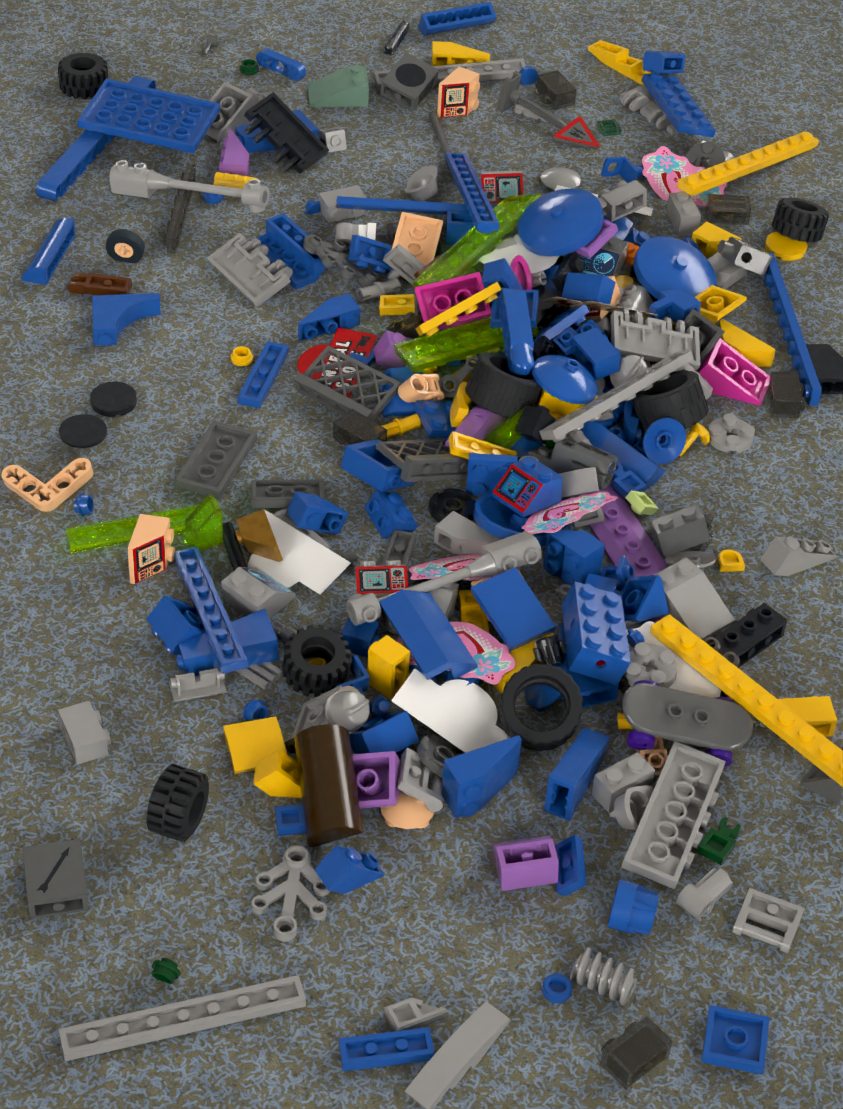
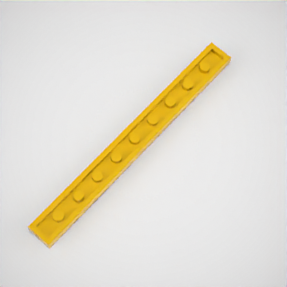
(747, 163)
(751, 696)

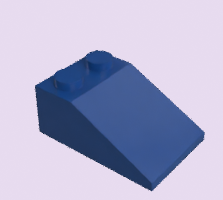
(479, 775)

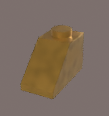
(258, 536)

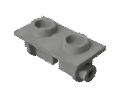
(190, 686)

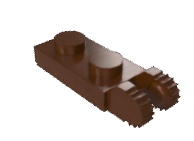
(99, 284)

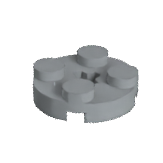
(742, 431)
(656, 656)

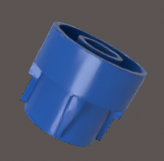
(633, 908)

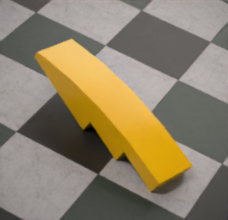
(619, 60)

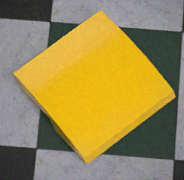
(252, 741)

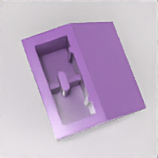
(526, 862)

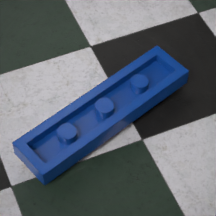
(263, 374)

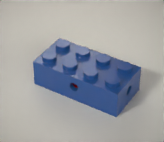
(595, 633)

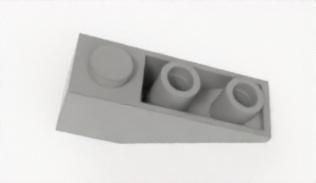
(461, 535)
(792, 555)

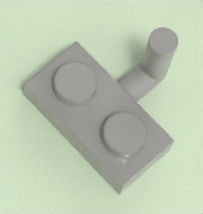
(403, 264)

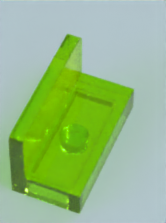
(504, 434)

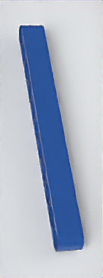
(77, 157)

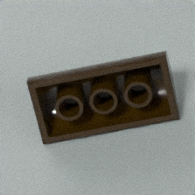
(327, 784)

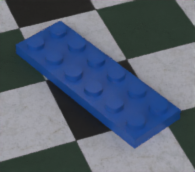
(678, 105)

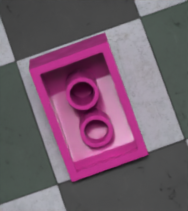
(443, 295)
(734, 375)

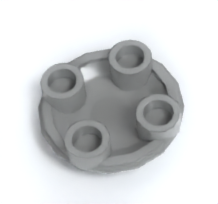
(560, 176)

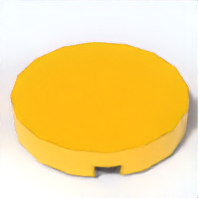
(785, 247)

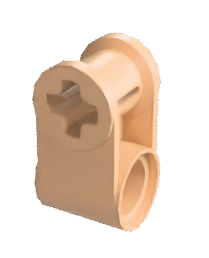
(421, 388)

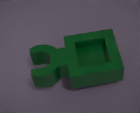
(720, 843)

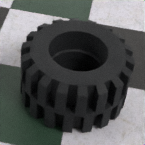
(82, 74)
(800, 219)
(321, 644)
(177, 802)

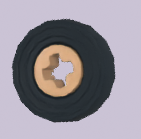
(133, 245)

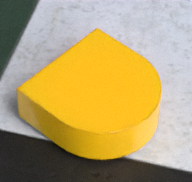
(730, 561)

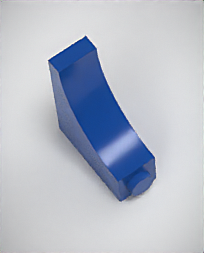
(115, 312)

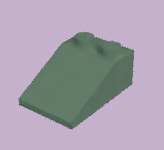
(341, 88)

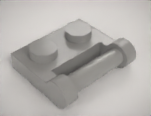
(414, 781)
(771, 913)

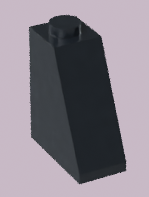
(828, 367)

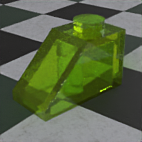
(204, 525)

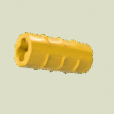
(231, 180)

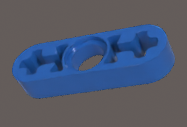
(292, 68)

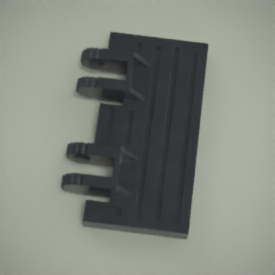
(286, 131)

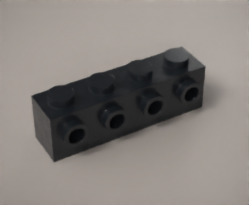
(751, 633)

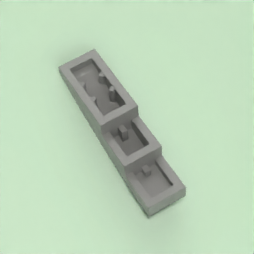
(457, 1055)

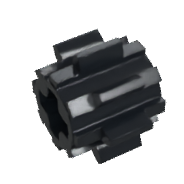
(549, 650)

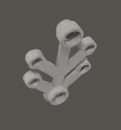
(291, 890)

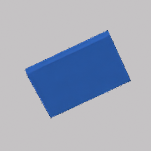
(513, 609)

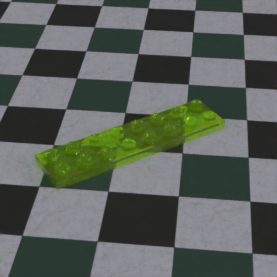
(475, 244)

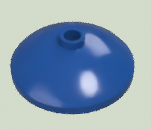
(565, 379)

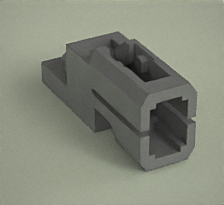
(574, 456)

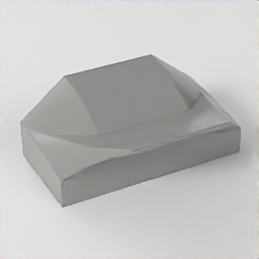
(725, 271)

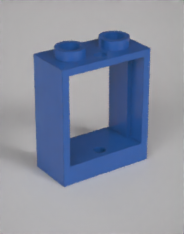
(372, 466)

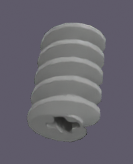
(604, 976)

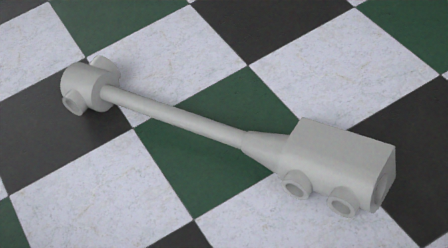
(144, 182)
(615, 204)
(636, 299)
(495, 559)

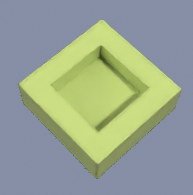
(641, 503)

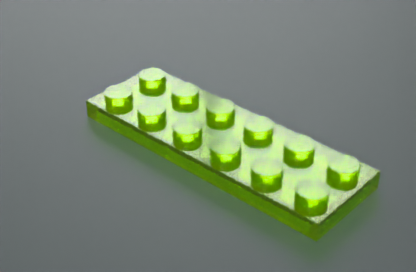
(451, 345)

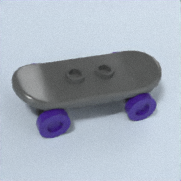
(685, 718)

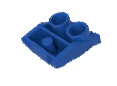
(397, 406)

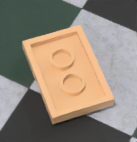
(419, 236)

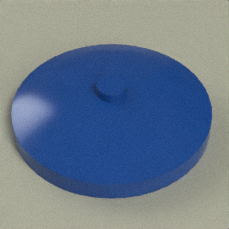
(560, 222)
(672, 265)
(503, 521)

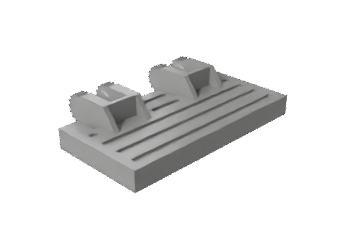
(642, 100)
(249, 269)
(654, 338)

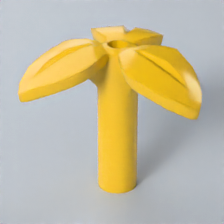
(695, 431)

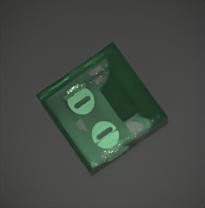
(609, 127)

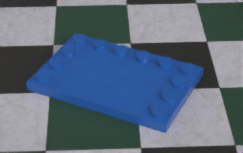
(149, 115)

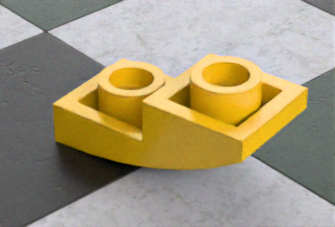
(459, 407)

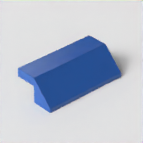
(286, 243)
(427, 634)

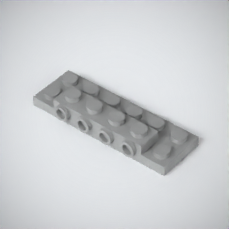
(675, 815)

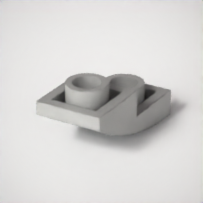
(579, 482)

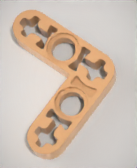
(50, 490)

